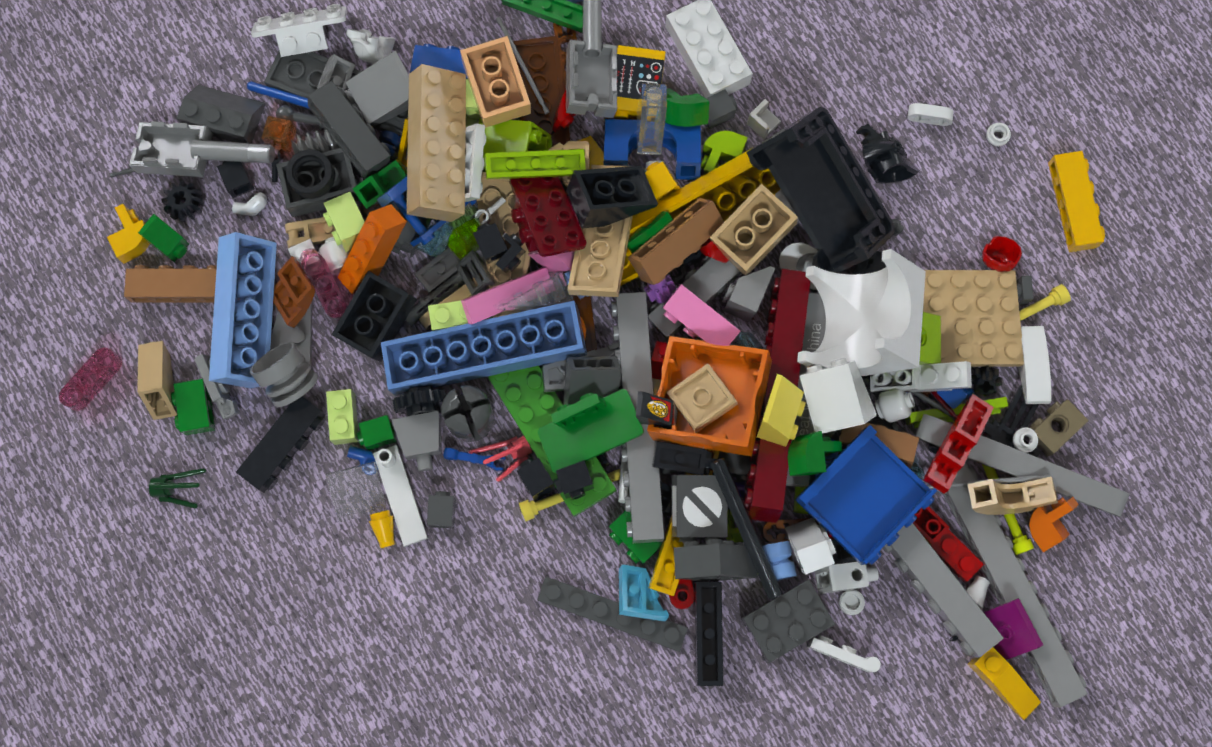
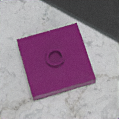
(1015, 628)

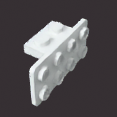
(302, 31)

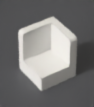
(762, 120)

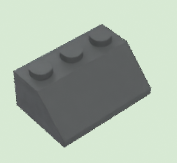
(224, 113)

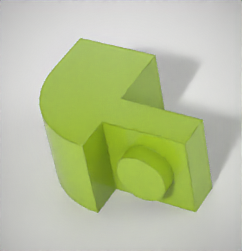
(722, 146)

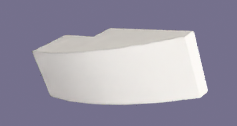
(1036, 369)

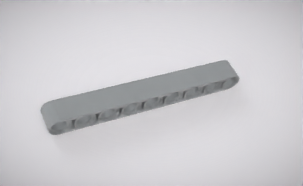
(1022, 464)

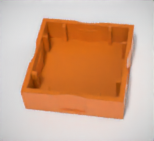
(743, 373)

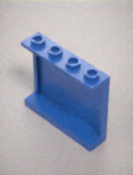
(866, 497)

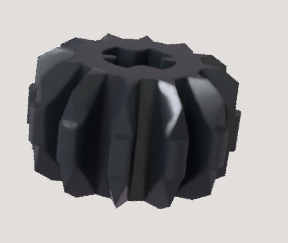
(182, 210)

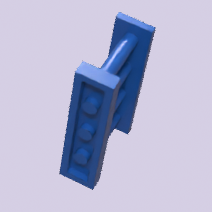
(396, 197)

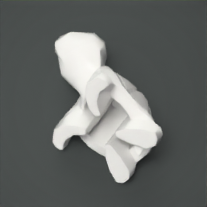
(370, 48)

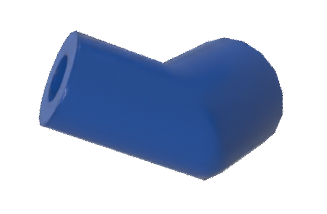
(364, 456)

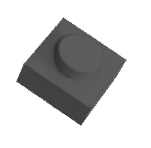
(1024, 290)

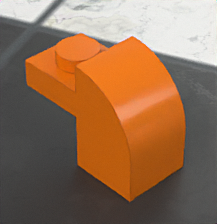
(1046, 526)

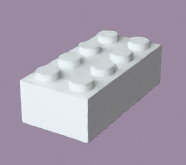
(708, 48)

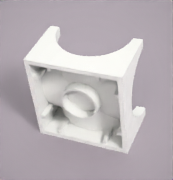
(871, 316)

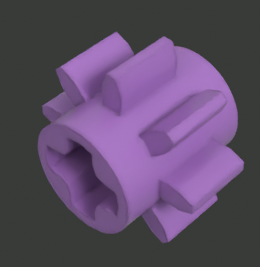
(661, 291)

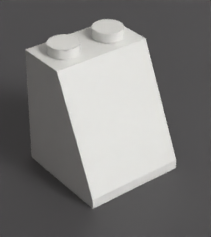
(836, 396)

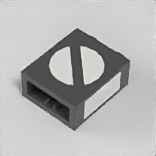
(698, 508)

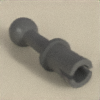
(287, 113)

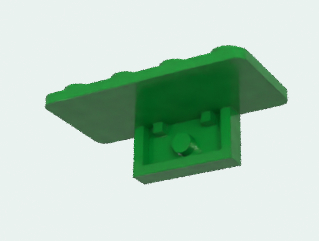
(589, 428)

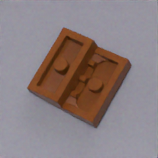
(293, 292)

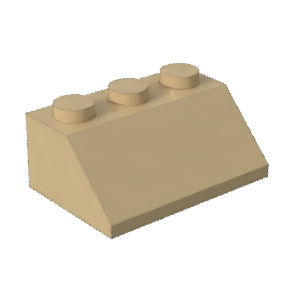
(754, 229)

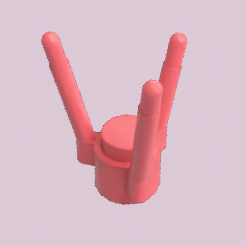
(517, 448)

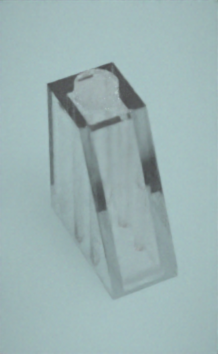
(651, 118)

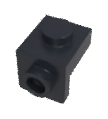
(511, 258)

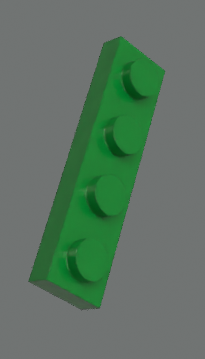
(555, 11)

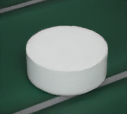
(851, 602)

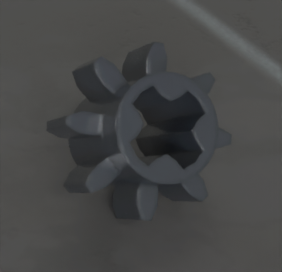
(986, 380)

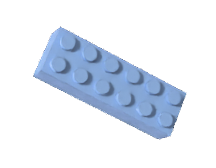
(242, 308)

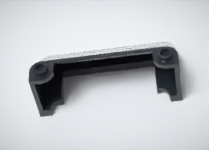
(826, 190)

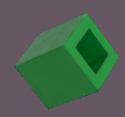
(376, 433)

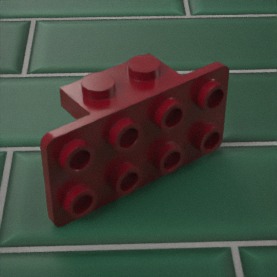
(545, 216)

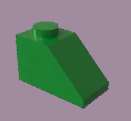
(164, 238)

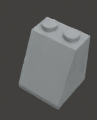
(380, 90)

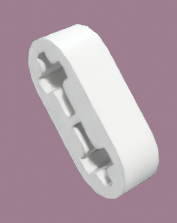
(930, 114)

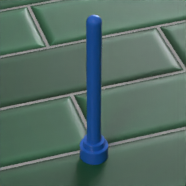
(278, 94)

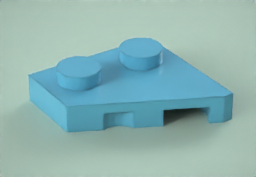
(636, 597)

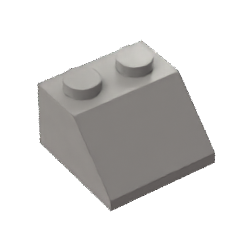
(746, 295)

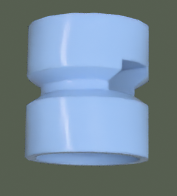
(778, 558)

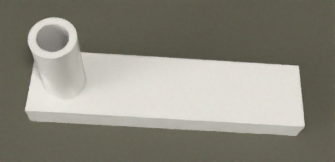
(400, 496)

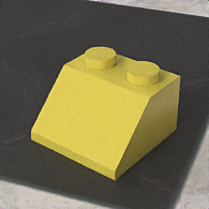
(781, 412)

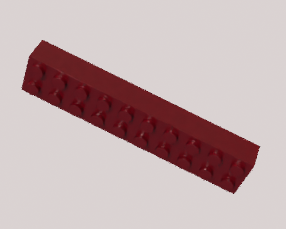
(784, 341)

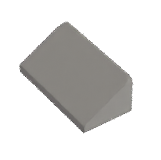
(338, 71)

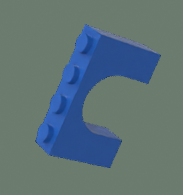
(681, 141)

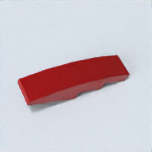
(958, 443)

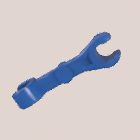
(453, 454)

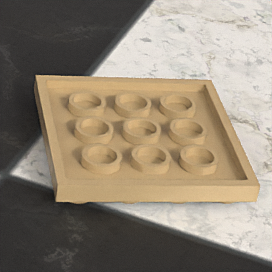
(976, 316)

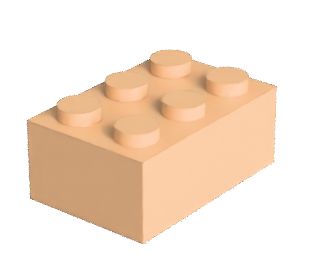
(495, 81)

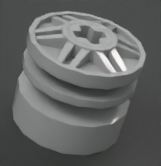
(284, 374)

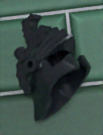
(885, 157)

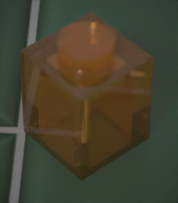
(279, 133)

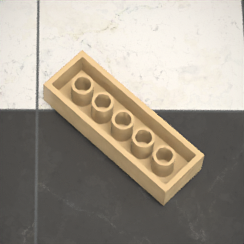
(436, 143)

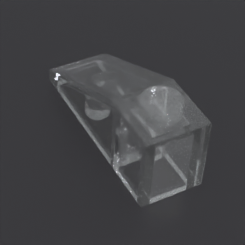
(543, 292)

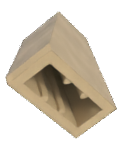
(156, 380)

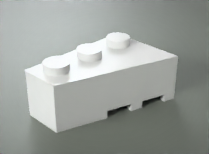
(811, 545)

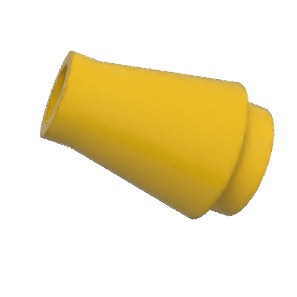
(383, 528)

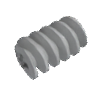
(319, 143)

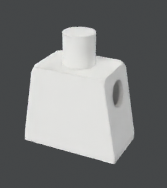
(844, 577)

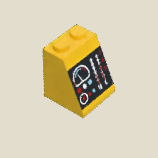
(635, 68)

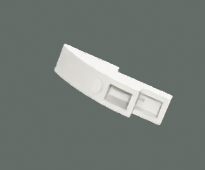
(925, 378)

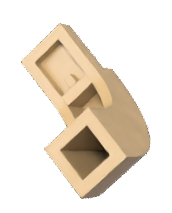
(1001, 499)

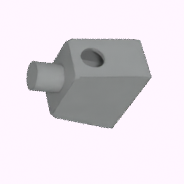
(420, 437)

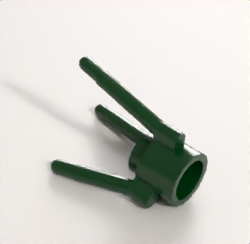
(165, 486)

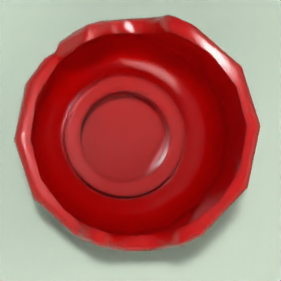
(1001, 254)

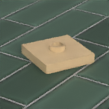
(702, 398)

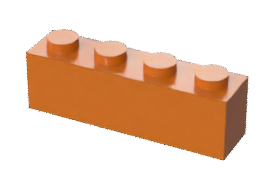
(372, 246)

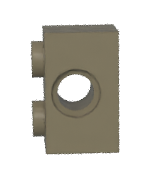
(1069, 420)

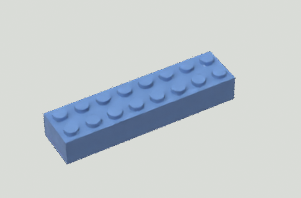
(484, 348)

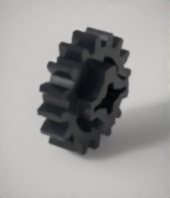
(419, 400)

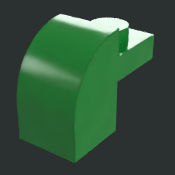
(686, 109)
(379, 183)
(808, 453)

